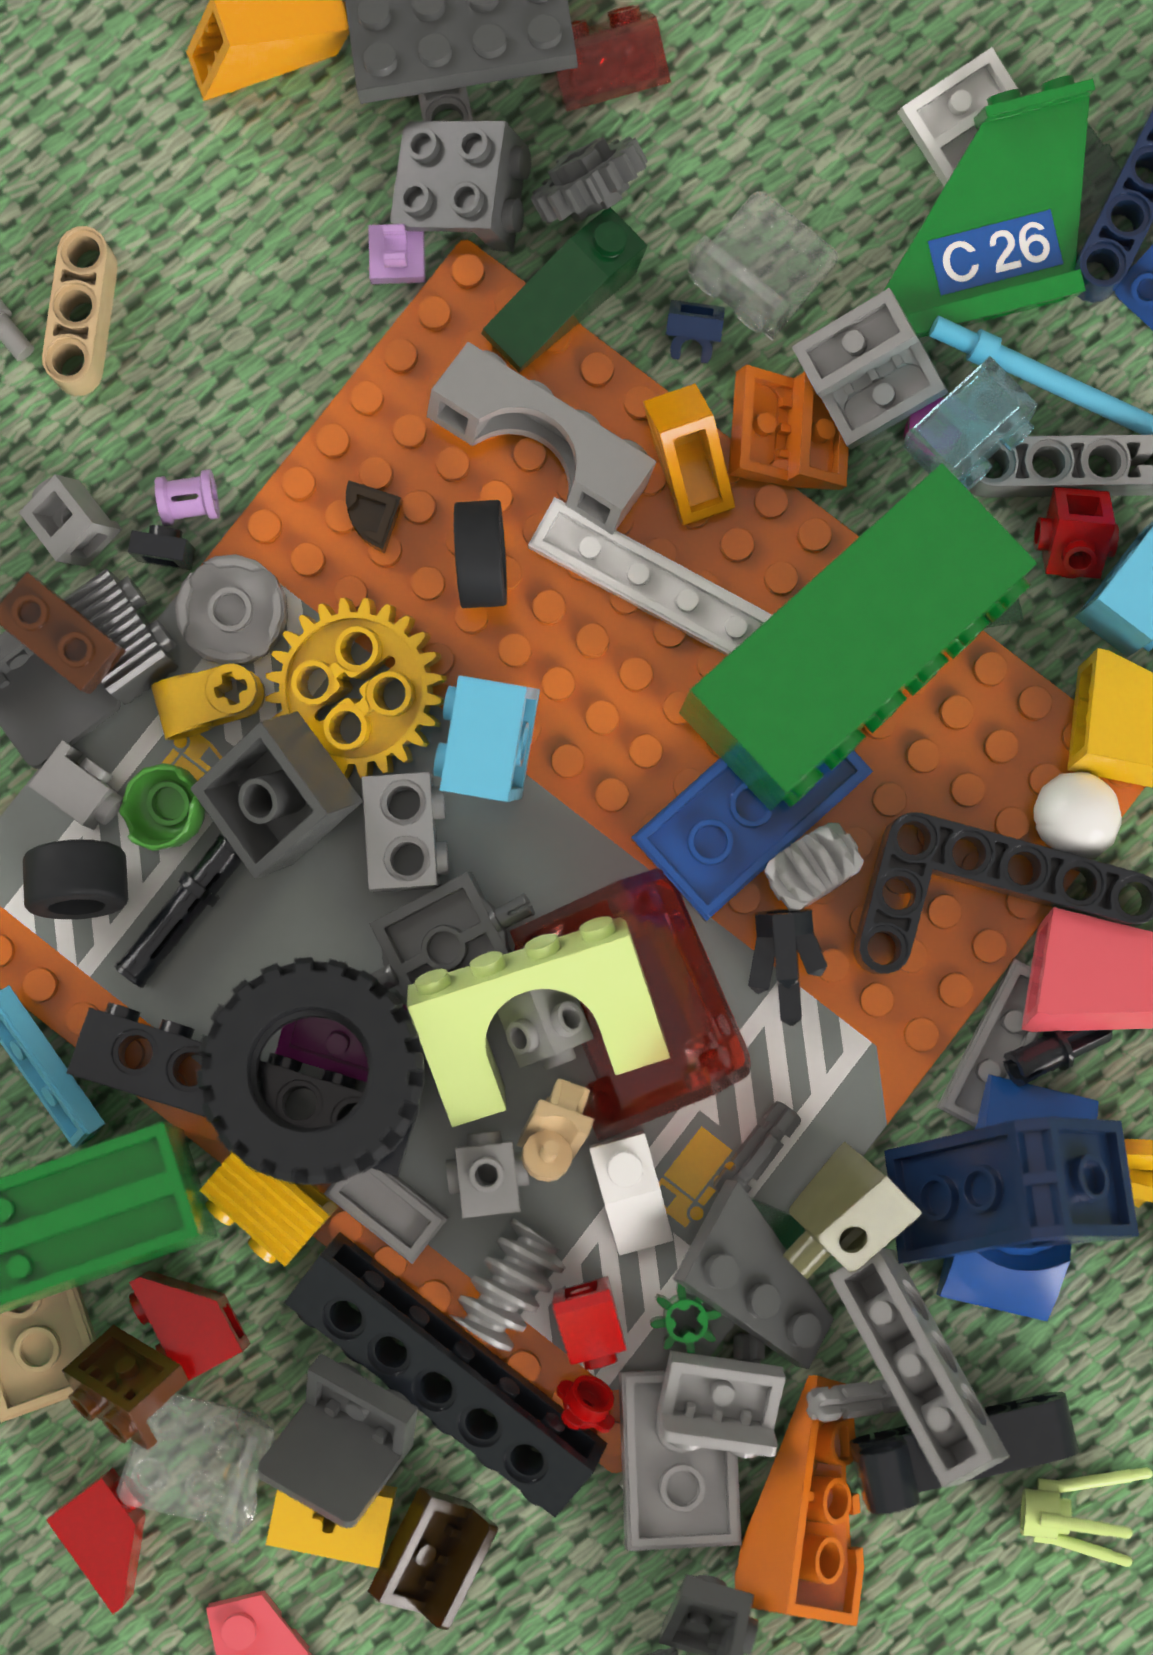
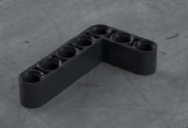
(990, 873)

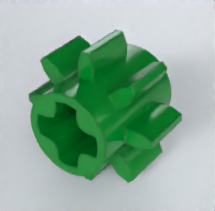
(686, 1334)

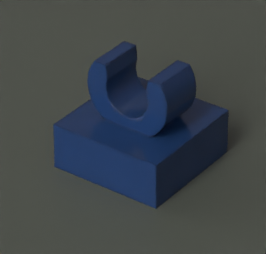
(697, 323)

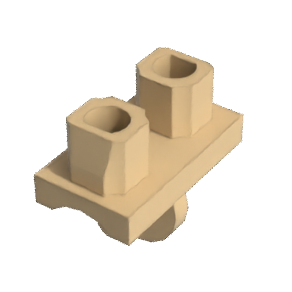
(555, 1131)

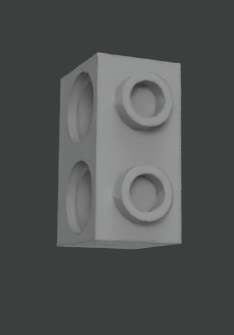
(389, 834)

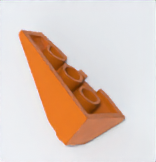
(799, 1536)

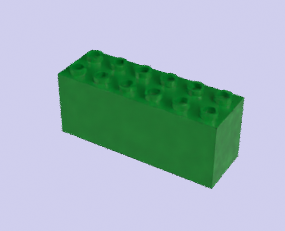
(858, 639)
(98, 1213)

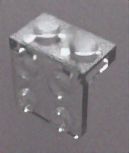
(762, 264)
(199, 1465)

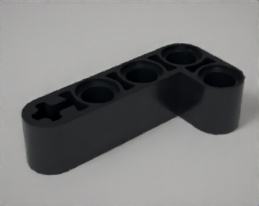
(896, 1470)

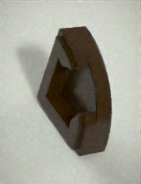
(372, 513)

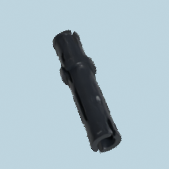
(179, 912)

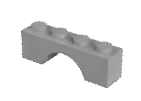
(488, 399)

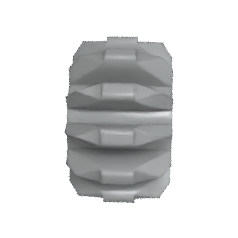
(813, 866)

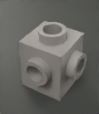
(544, 1027)
(482, 1196)

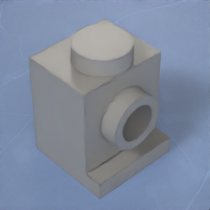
(68, 521)
(77, 788)

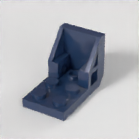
(1015, 1187)

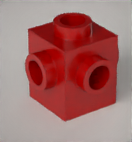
(1077, 533)

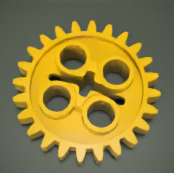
(328, 647)

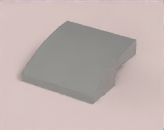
(870, 369)

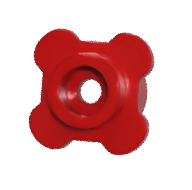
(586, 1403)

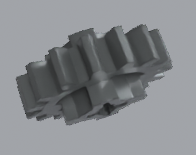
(589, 179)

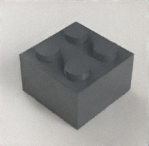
(276, 794)

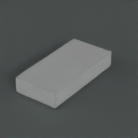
(389, 1210)

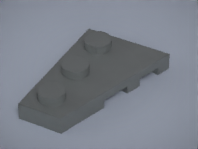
(742, 1274)

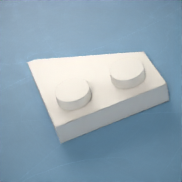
(945, 114)

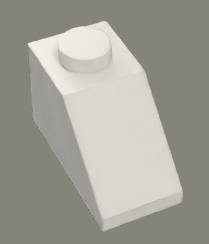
(631, 1192)

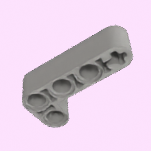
(1071, 461)

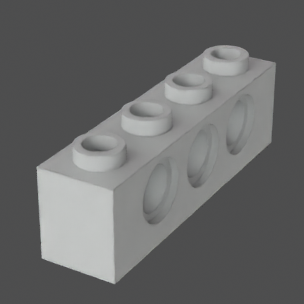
(919, 1369)

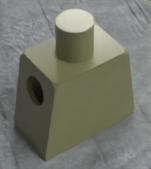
(847, 1214)

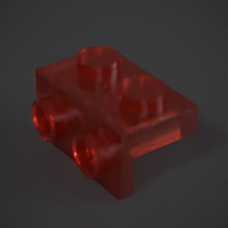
(614, 58)

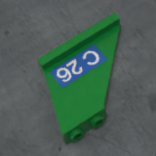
(1007, 215)

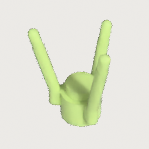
(1050, 1517)

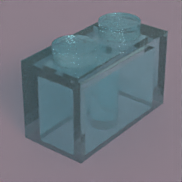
(973, 424)

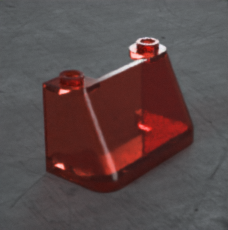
(693, 1011)

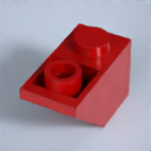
(190, 1322)

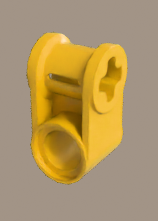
(198, 703)

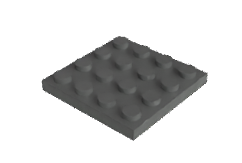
(453, 44)

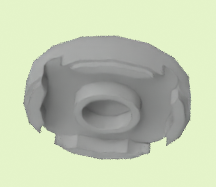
(231, 610)

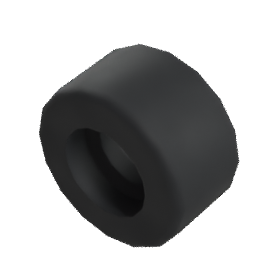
(75, 879)

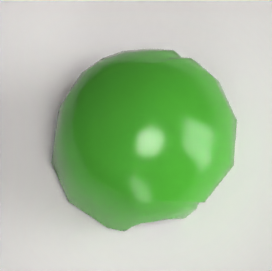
(161, 807)

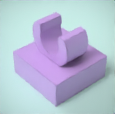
(396, 254)

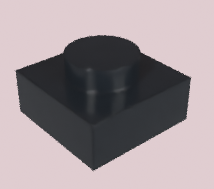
(162, 547)

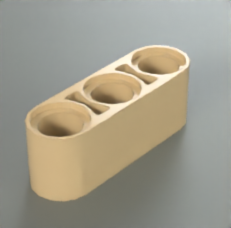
(70, 288)

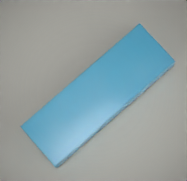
(46, 1072)

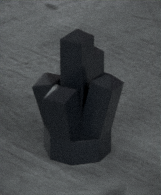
(781, 937)

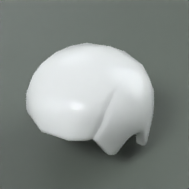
(1078, 814)

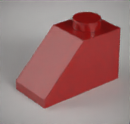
(589, 1323)
(102, 1538)

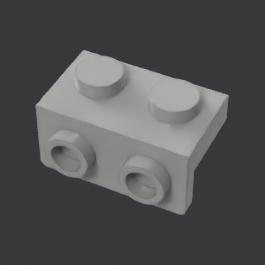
(720, 1404)

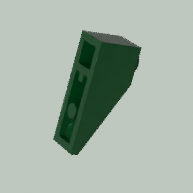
(567, 289)

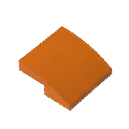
(784, 433)

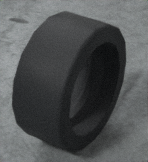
(480, 554)

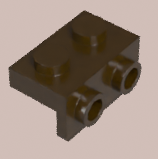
(434, 1557)

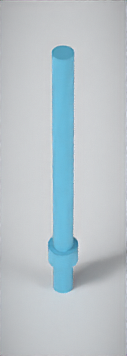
(984, 344)

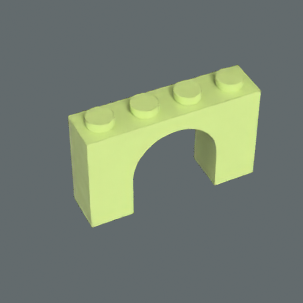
(591, 964)

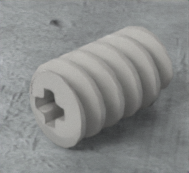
(510, 1286)

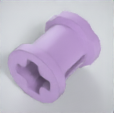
(168, 492)

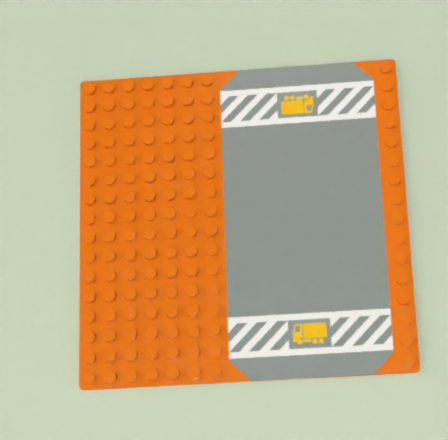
(597, 771)

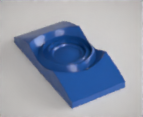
(1015, 1278)

